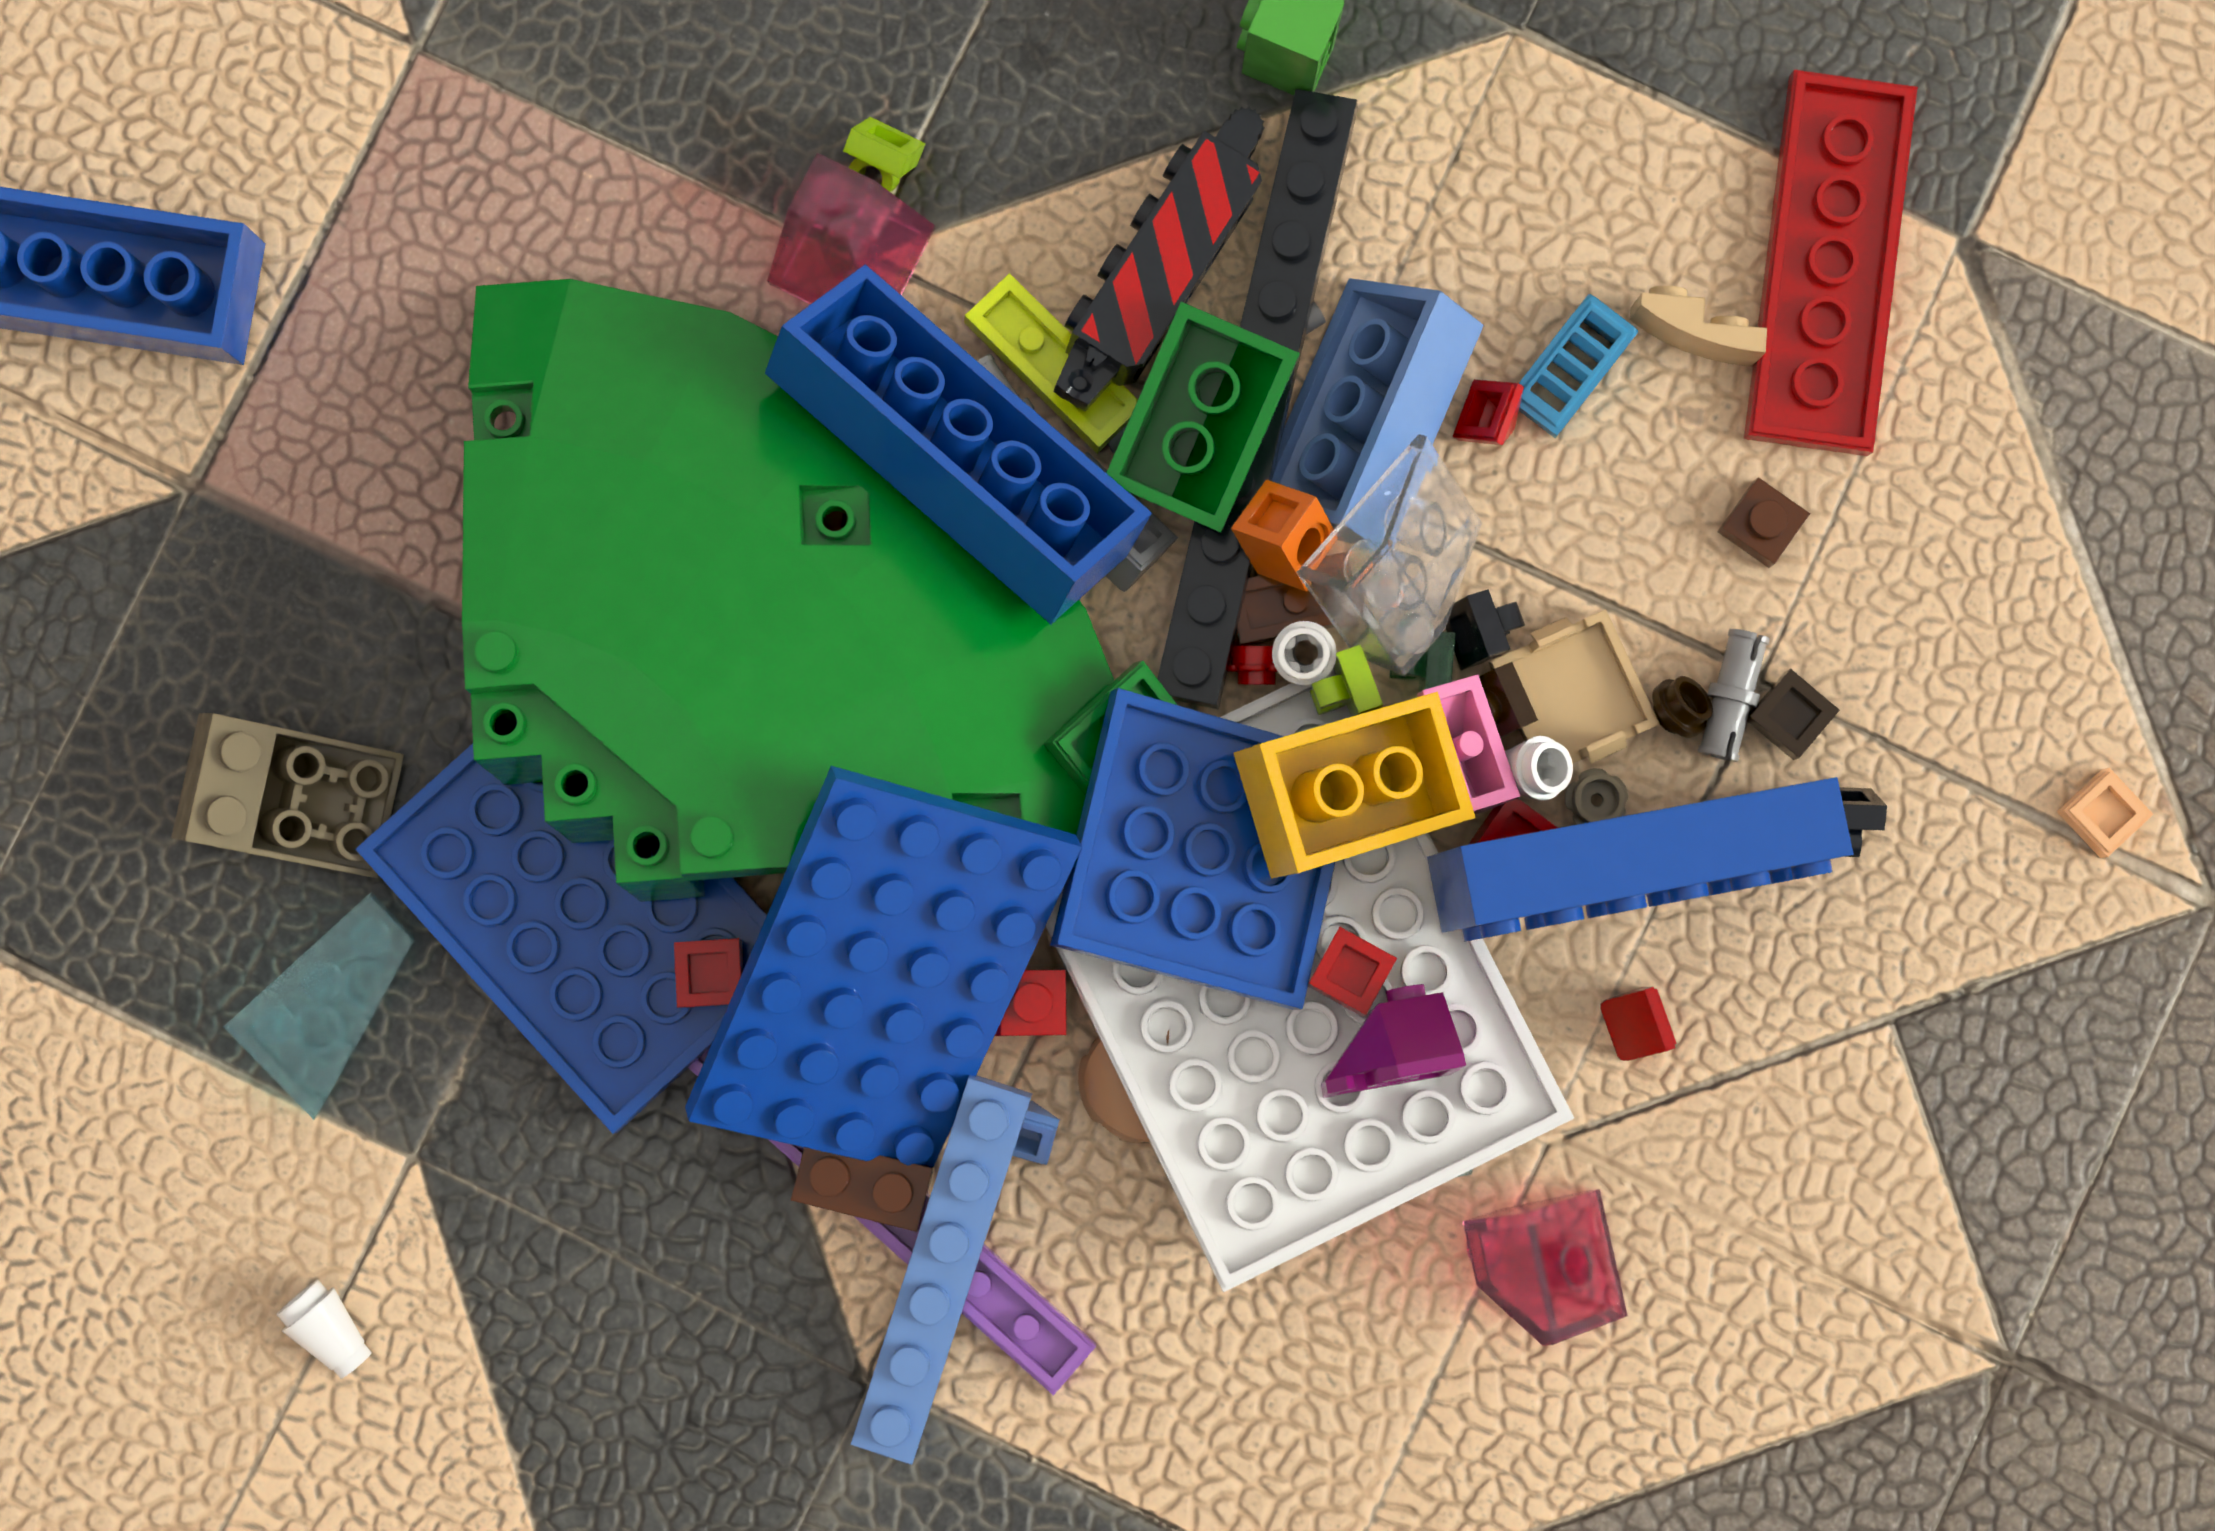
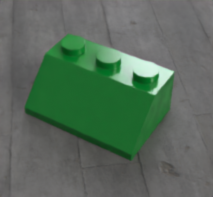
(1201, 416)

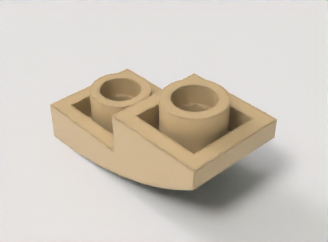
(1679, 322)

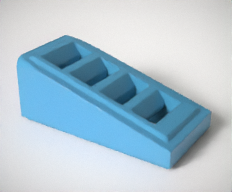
(1605, 323)

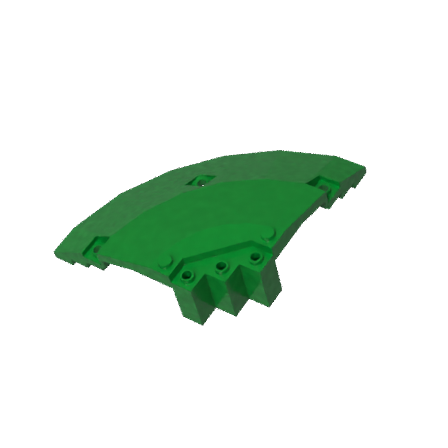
(686, 626)

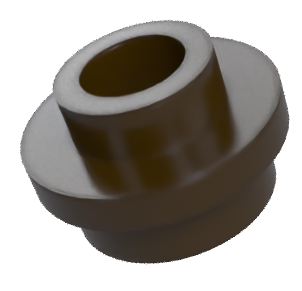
(1682, 706)

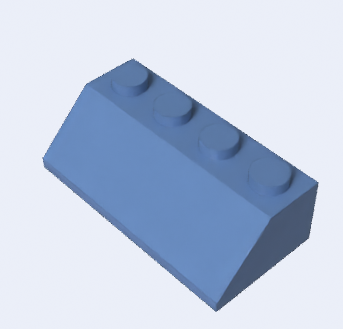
(1372, 389)

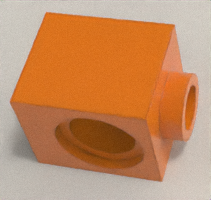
(1281, 531)

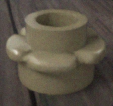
(1592, 782)

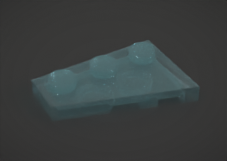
(323, 1003)

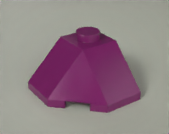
(1399, 1044)

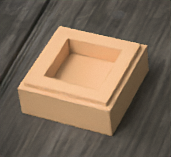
(2105, 813)

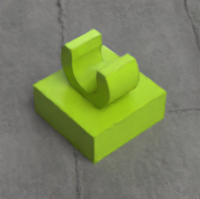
(883, 148)
(1350, 686)

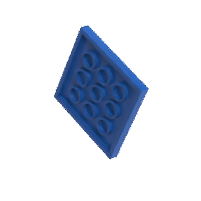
(1176, 863)

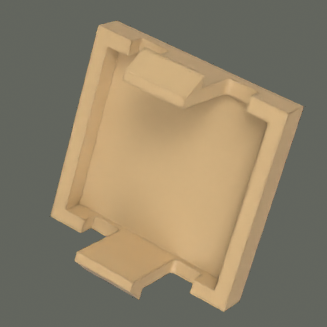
(1581, 687)

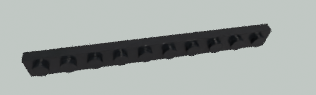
(1278, 310)

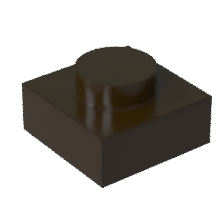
(1507, 699)
(1792, 714)

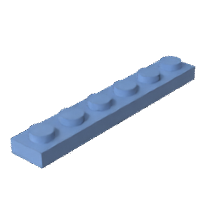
(941, 1268)

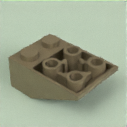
(284, 793)

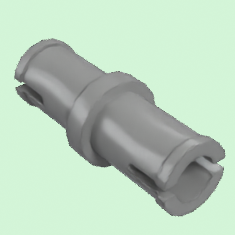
(1733, 694)

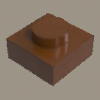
(1763, 522)

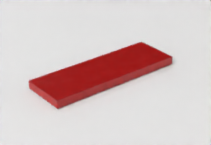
(1831, 262)

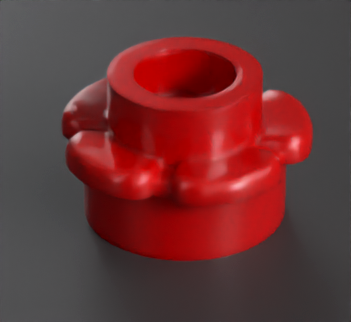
(1253, 665)

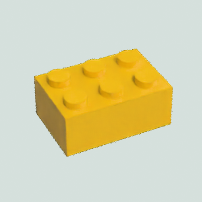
(1354, 785)

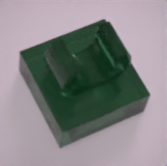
(1435, 664)

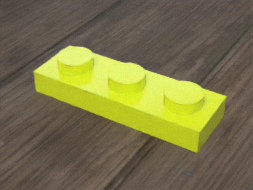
(1035, 350)

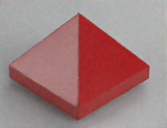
(1489, 412)

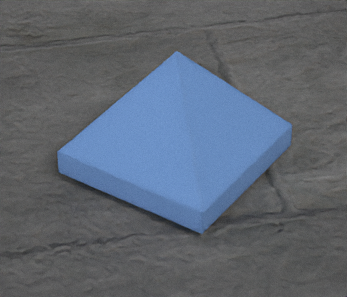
(1036, 1135)

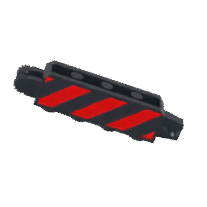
(1164, 261)

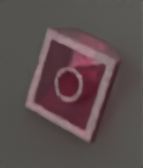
(838, 227)
(1549, 1265)

